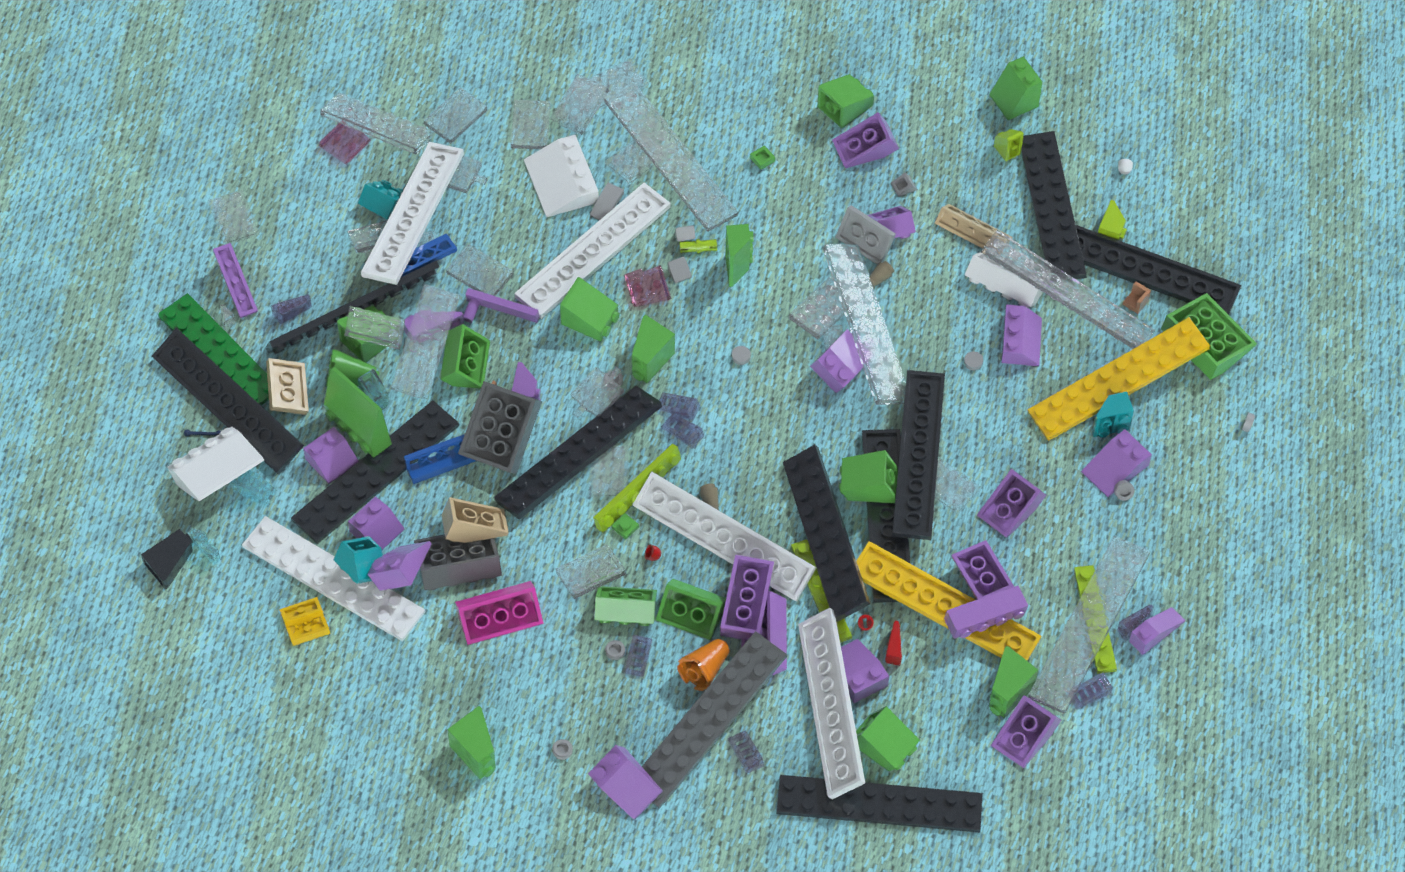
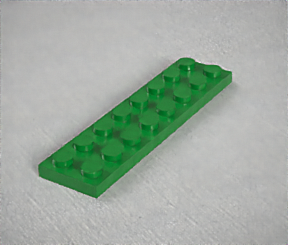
(217, 345)

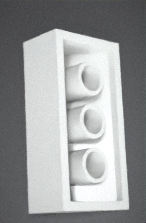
(1002, 280)

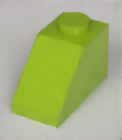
(1009, 143)
(1113, 222)

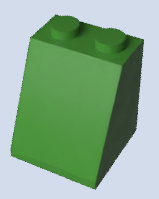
(1017, 89)
(844, 99)
(588, 310)
(360, 348)
(652, 349)
(869, 477)
(1012, 682)
(886, 739)
(473, 744)

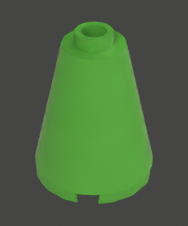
(349, 366)

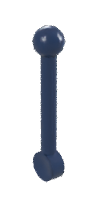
(187, 433)

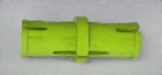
(698, 246)

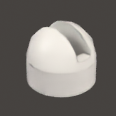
(1125, 166)

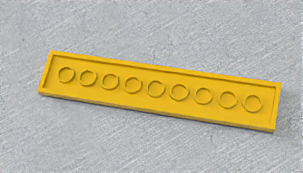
(1121, 375)
(934, 597)

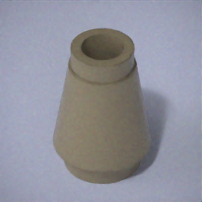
(881, 273)
(709, 495)

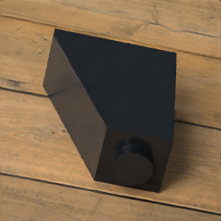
(168, 557)

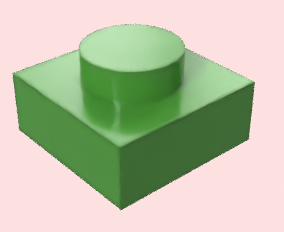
(762, 157)
(625, 526)

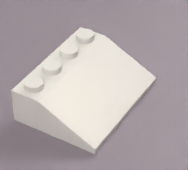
(562, 177)
(214, 463)

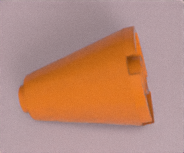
(703, 664)

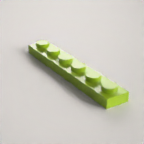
(626, 498)
(816, 589)
(1105, 658)

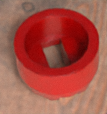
(652, 553)
(869, 620)

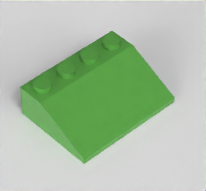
(1226, 338)
(356, 414)

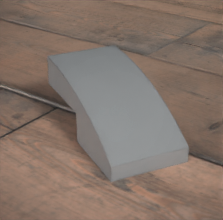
(606, 201)

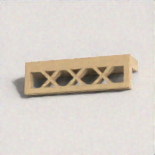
(965, 225)

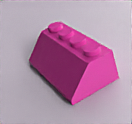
(499, 612)

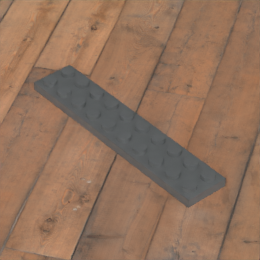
(712, 714)

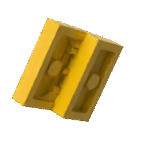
(302, 614)

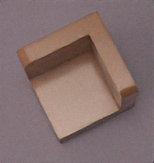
(1137, 298)

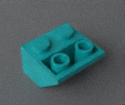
(380, 198)
(1113, 415)
(357, 557)

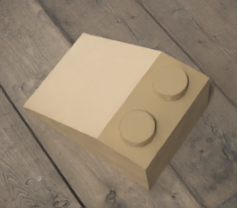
(472, 521)

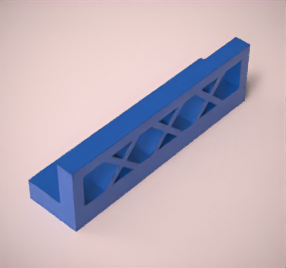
(430, 252)
(441, 463)

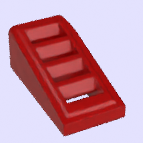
(894, 651)

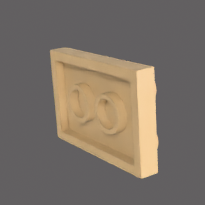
(287, 386)

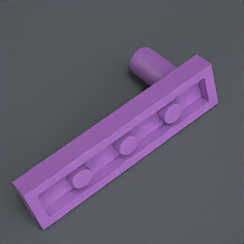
(235, 280)
(478, 298)

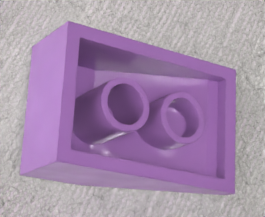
(866, 142)
(838, 362)
(1116, 462)
(1011, 503)
(398, 566)
(863, 671)
(1025, 731)
(625, 781)

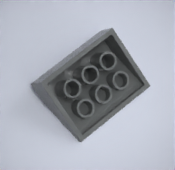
(500, 427)
(458, 562)

